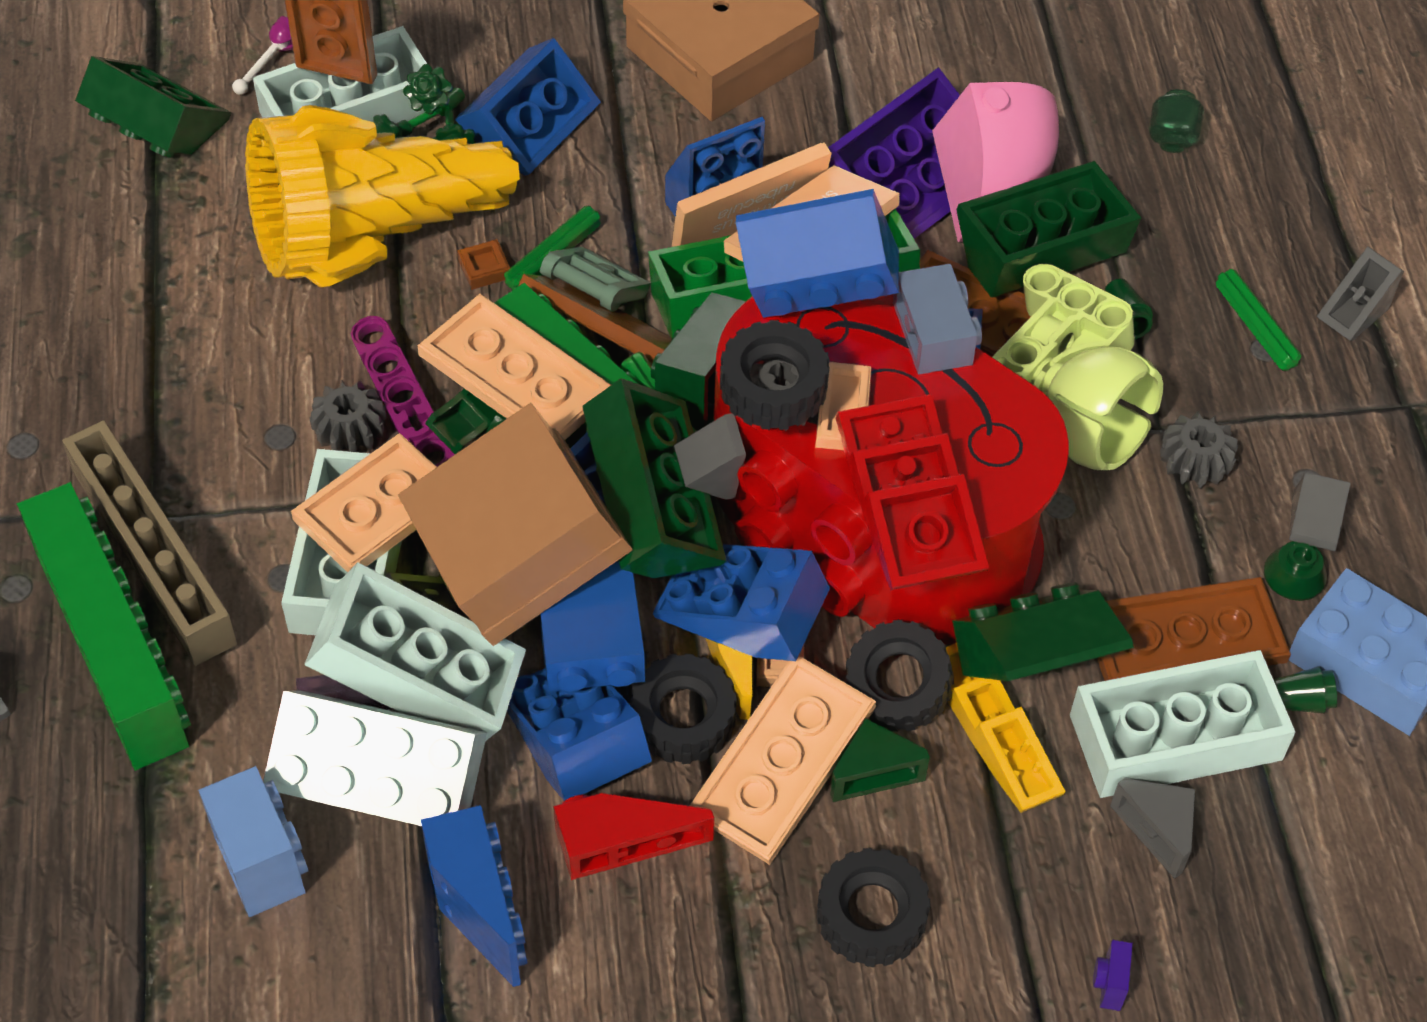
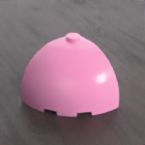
(995, 140)

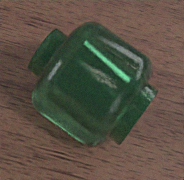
(1176, 120)

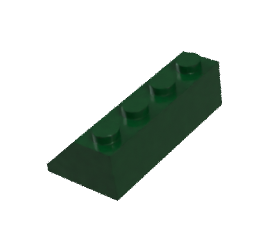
(1052, 220)
(643, 483)

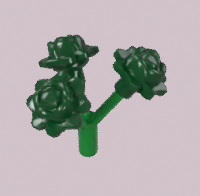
(434, 95)

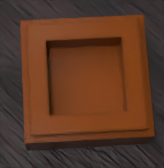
(483, 264)

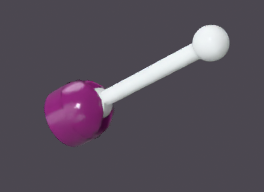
(281, 40)

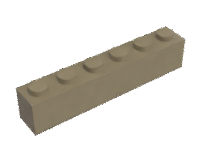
(150, 543)

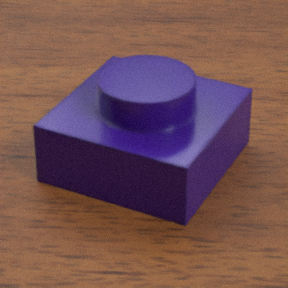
(1113, 975)

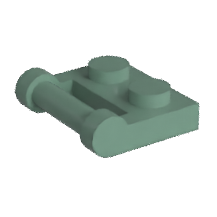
(595, 276)

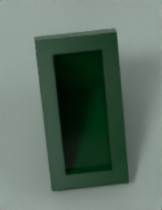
(877, 763)

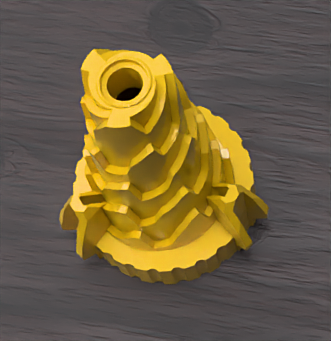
(333, 187)

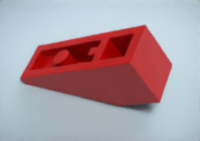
(621, 830)

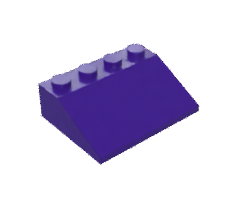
(900, 151)

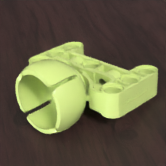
(1083, 361)

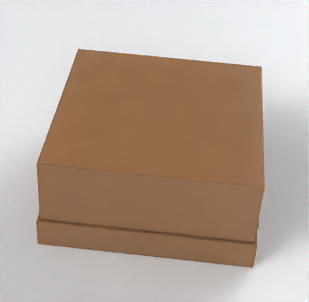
(721, 48)
(513, 524)

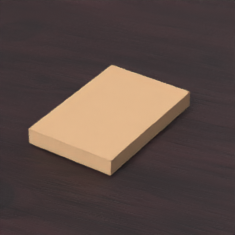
(360, 510)

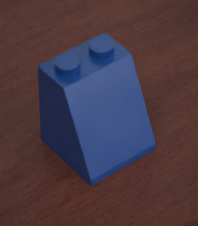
(594, 635)

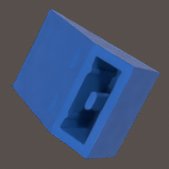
(715, 161)
(752, 603)
(578, 735)
(475, 886)

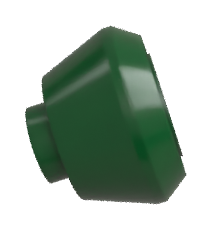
(1296, 571)

